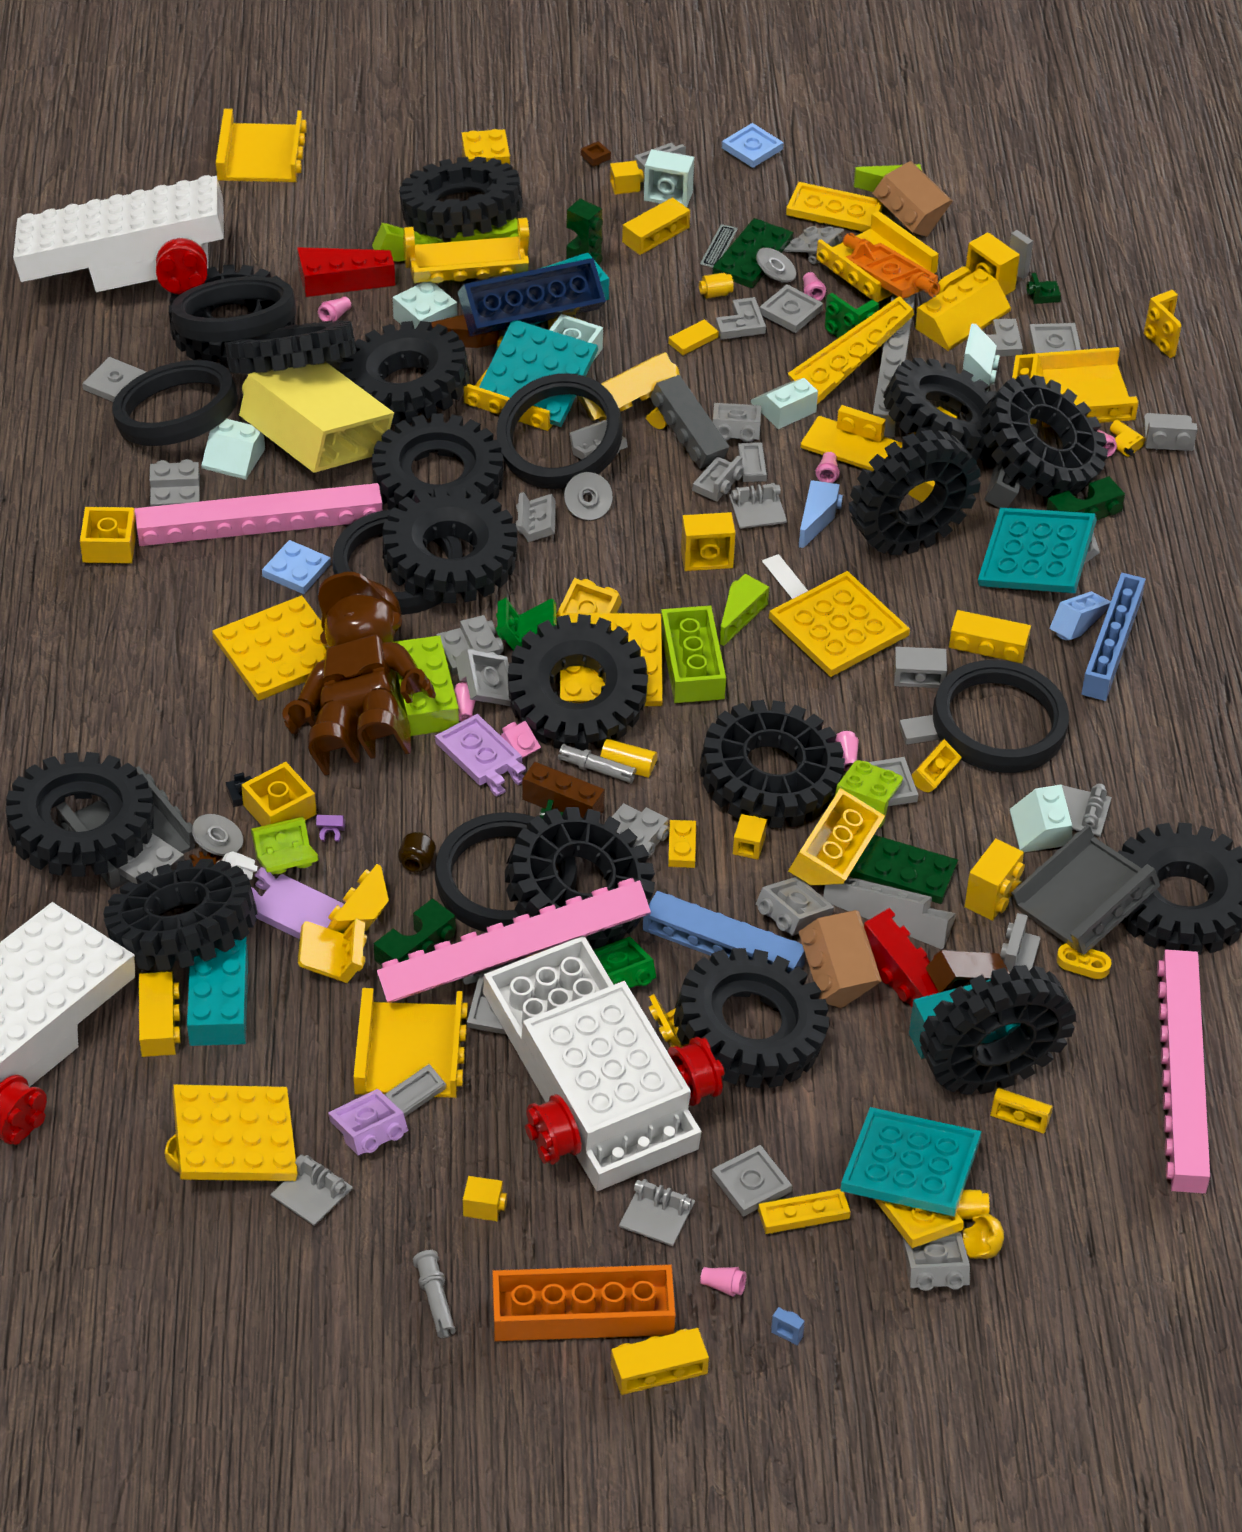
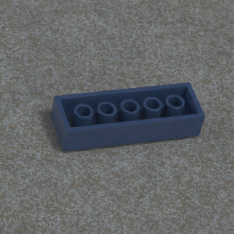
(531, 296)

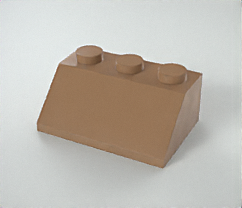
(913, 198)
(840, 957)

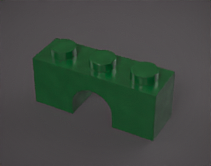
(587, 223)
(1103, 499)
(433, 926)

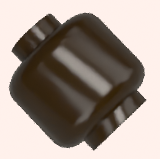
(416, 851)

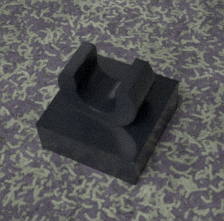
(234, 789)

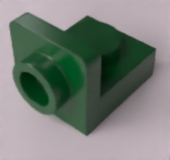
(1043, 291)

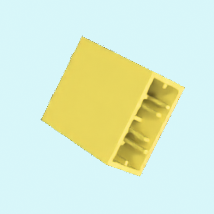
(315, 414)

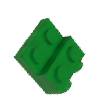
(627, 963)

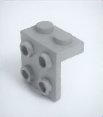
(1169, 432)

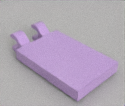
(482, 753)
(290, 903)

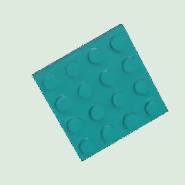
(535, 352)
(1037, 550)
(911, 1161)

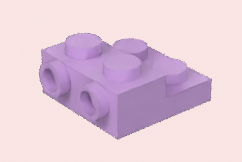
(369, 1122)

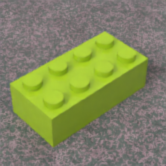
(693, 654)
(425, 713)

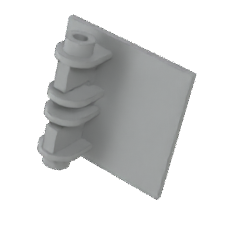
(808, 241)
(757, 507)
(1087, 807)
(313, 1192)
(657, 1212)

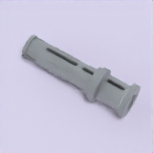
(432, 1282)

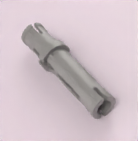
(585, 759)

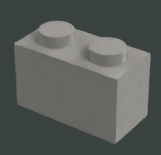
(919, 667)

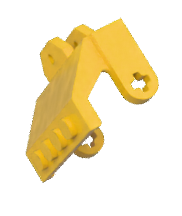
(467, 258)

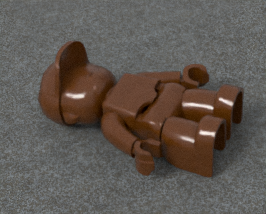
(358, 673)

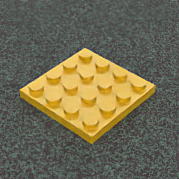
(839, 623)
(274, 646)
(583, 684)
(234, 1133)

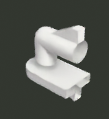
(242, 862)

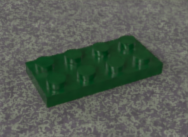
(741, 255)
(905, 868)

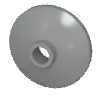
(776, 265)
(590, 484)
(217, 834)

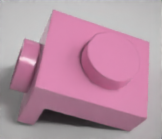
(521, 738)

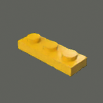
(803, 1211)

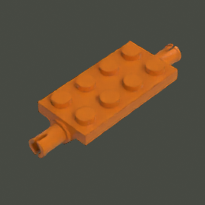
(890, 268)

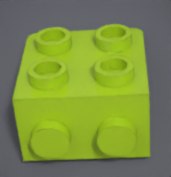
(871, 785)
(283, 846)

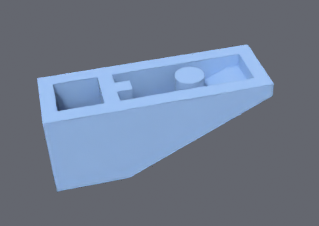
(819, 509)
(1078, 614)

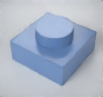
(788, 1326)

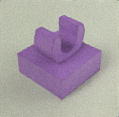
(330, 823)

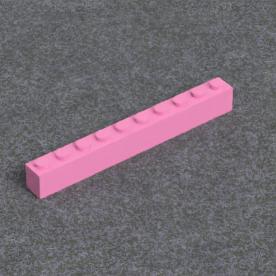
(256, 514)
(513, 941)
(1184, 1072)

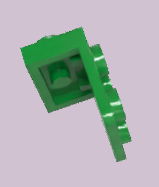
(842, 317)
(514, 627)

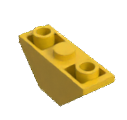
(361, 903)

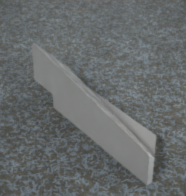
(910, 908)

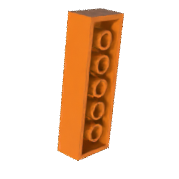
(583, 1302)

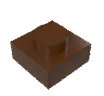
(595, 153)

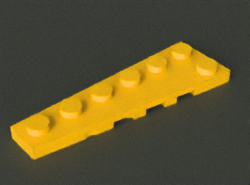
(844, 355)

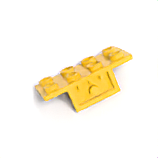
(852, 438)

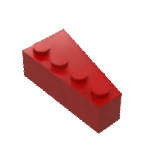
(344, 270)
(898, 959)

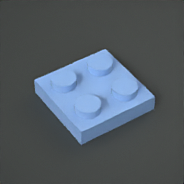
(752, 145)
(296, 567)

